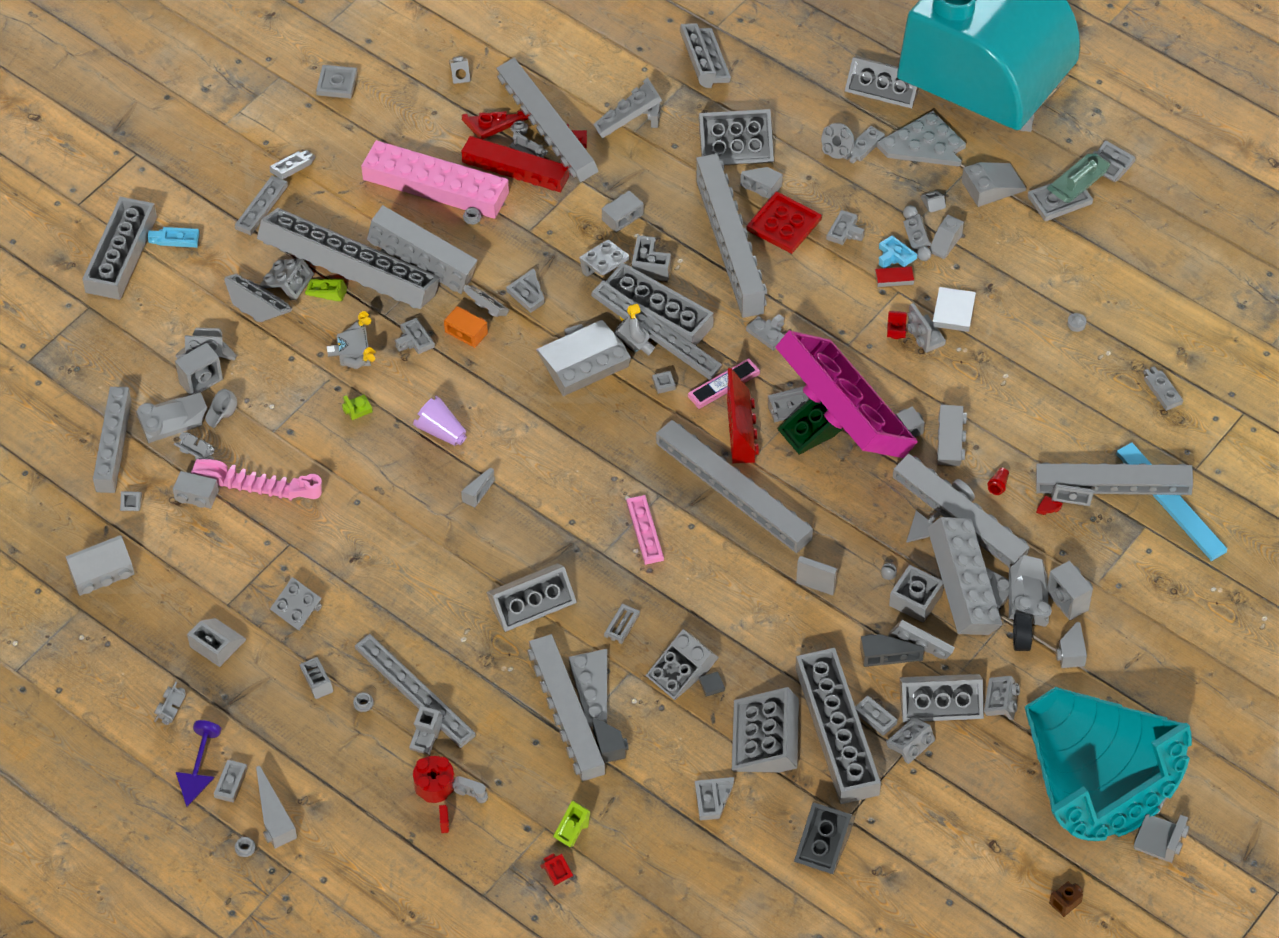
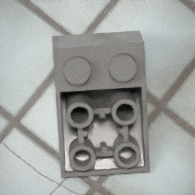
(681, 665)

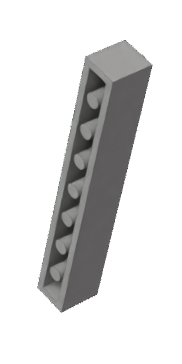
(1117, 478)
(954, 504)
(567, 708)

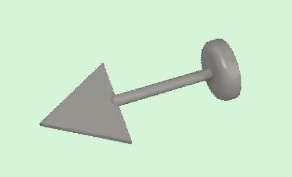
(920, 523)

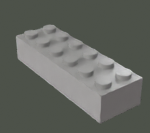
(119, 248)
(421, 249)
(666, 305)
(964, 576)

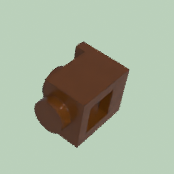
(1063, 903)

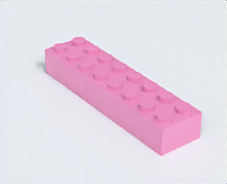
(435, 179)

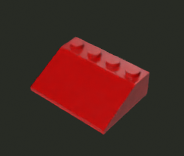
(741, 420)

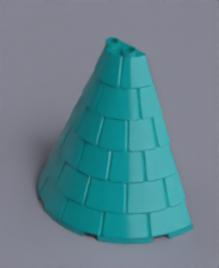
(1105, 761)

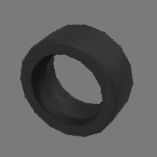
(1022, 632)

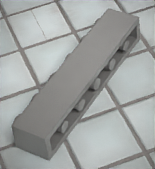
(112, 440)

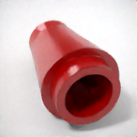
(998, 482)

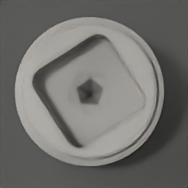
(1076, 322)

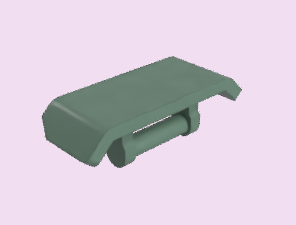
(1079, 177)

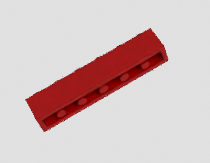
(515, 164)

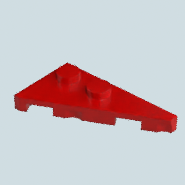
(492, 123)

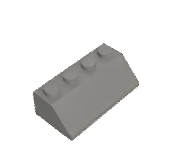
(879, 82)
(531, 597)
(942, 697)

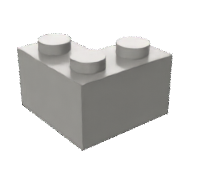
(648, 261)

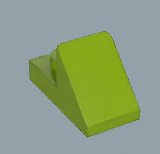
(572, 823)

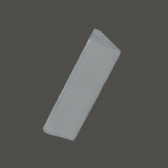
(1072, 495)

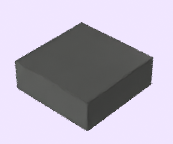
(711, 684)

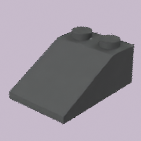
(824, 838)

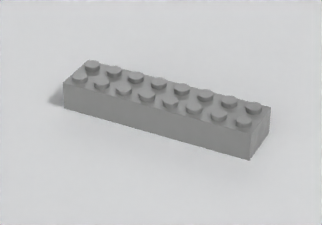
(837, 726)

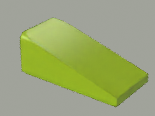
(327, 289)

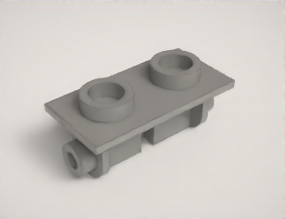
(523, 144)
(188, 446)
(166, 711)

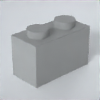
(622, 211)
(195, 490)

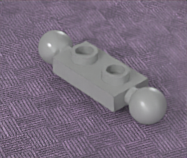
(917, 233)

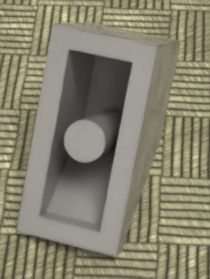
(946, 236)
(1072, 648)

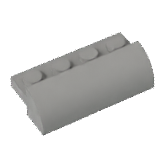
(705, 55)

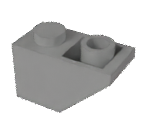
(762, 181)

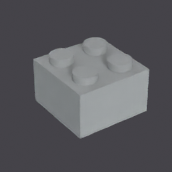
(199, 369)
(1069, 590)
(916, 593)

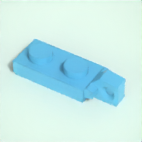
(175, 237)

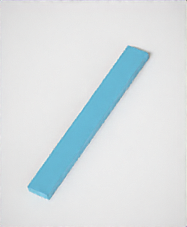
(1179, 510)

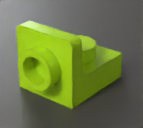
(356, 407)

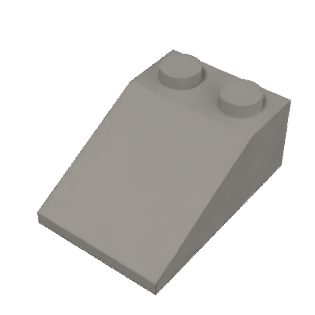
(991, 182)

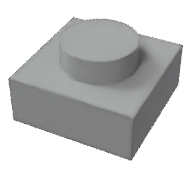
(663, 382)

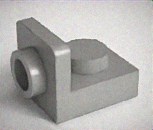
(654, 115)

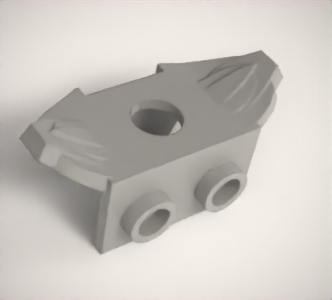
(213, 337)

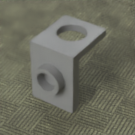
(459, 63)

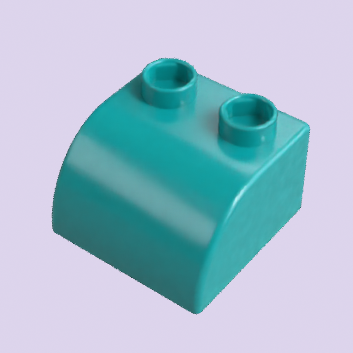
(990, 53)

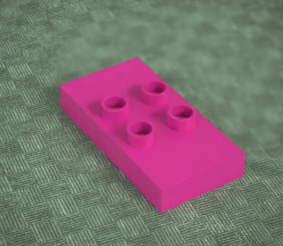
(845, 394)

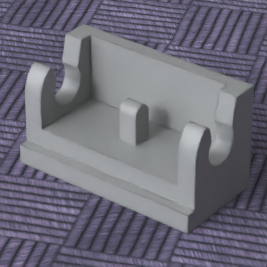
(786, 403)

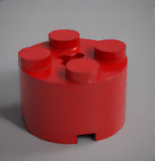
(433, 778)

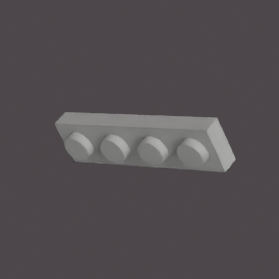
(261, 205)

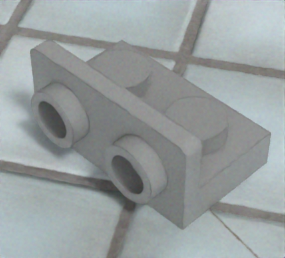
(1002, 697)
(912, 739)

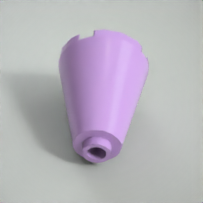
(440, 422)

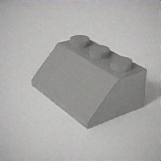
(99, 565)

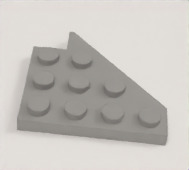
(924, 141)

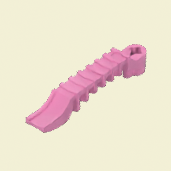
(304, 486)

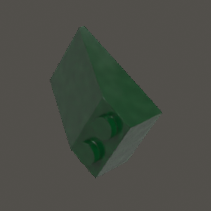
(808, 427)

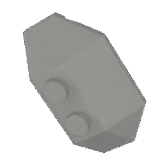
(255, 299)

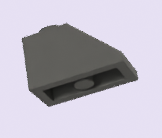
(609, 741)

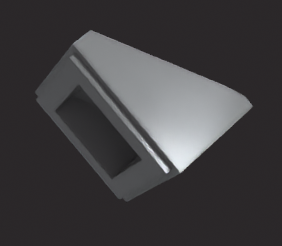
(934, 201)
(130, 501)

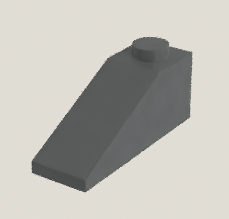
(887, 650)

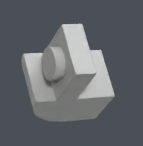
(427, 730)

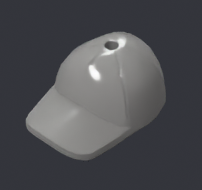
(222, 406)

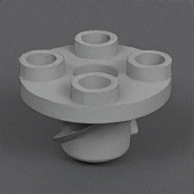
(837, 140)

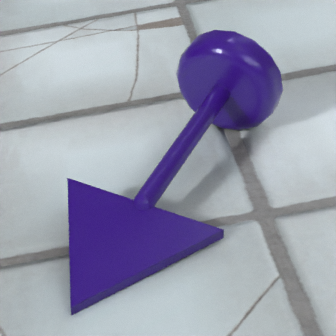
(194, 784)

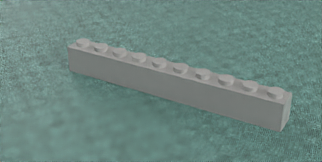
(547, 120)
(734, 486)

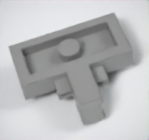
(845, 228)
(767, 331)
(414, 337)

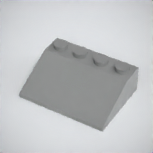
(737, 136)
(584, 357)
(766, 732)

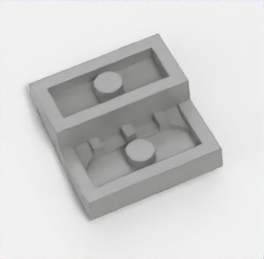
(1119, 160)

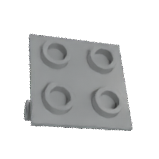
(296, 603)

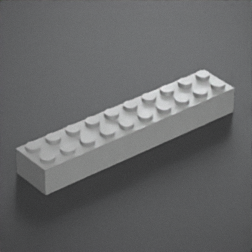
(730, 235)
(348, 258)

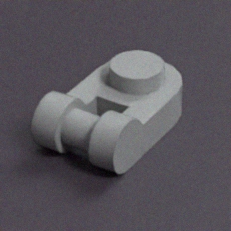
(469, 787)

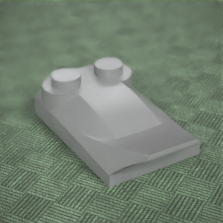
(171, 416)
(1029, 590)

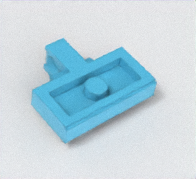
(895, 252)

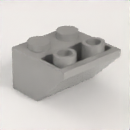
(214, 640)

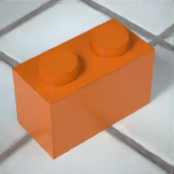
(466, 326)

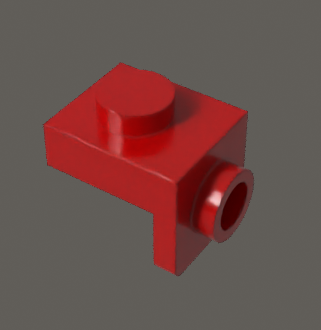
(896, 324)

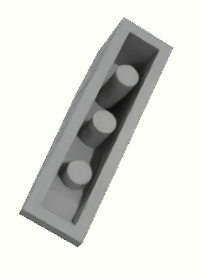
(277, 823)

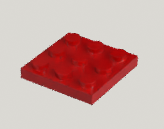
(784, 222)

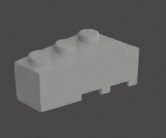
(951, 435)

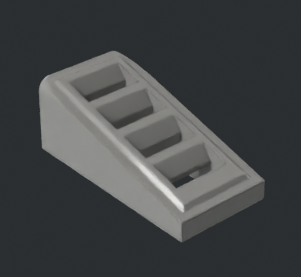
(477, 489)
(317, 687)

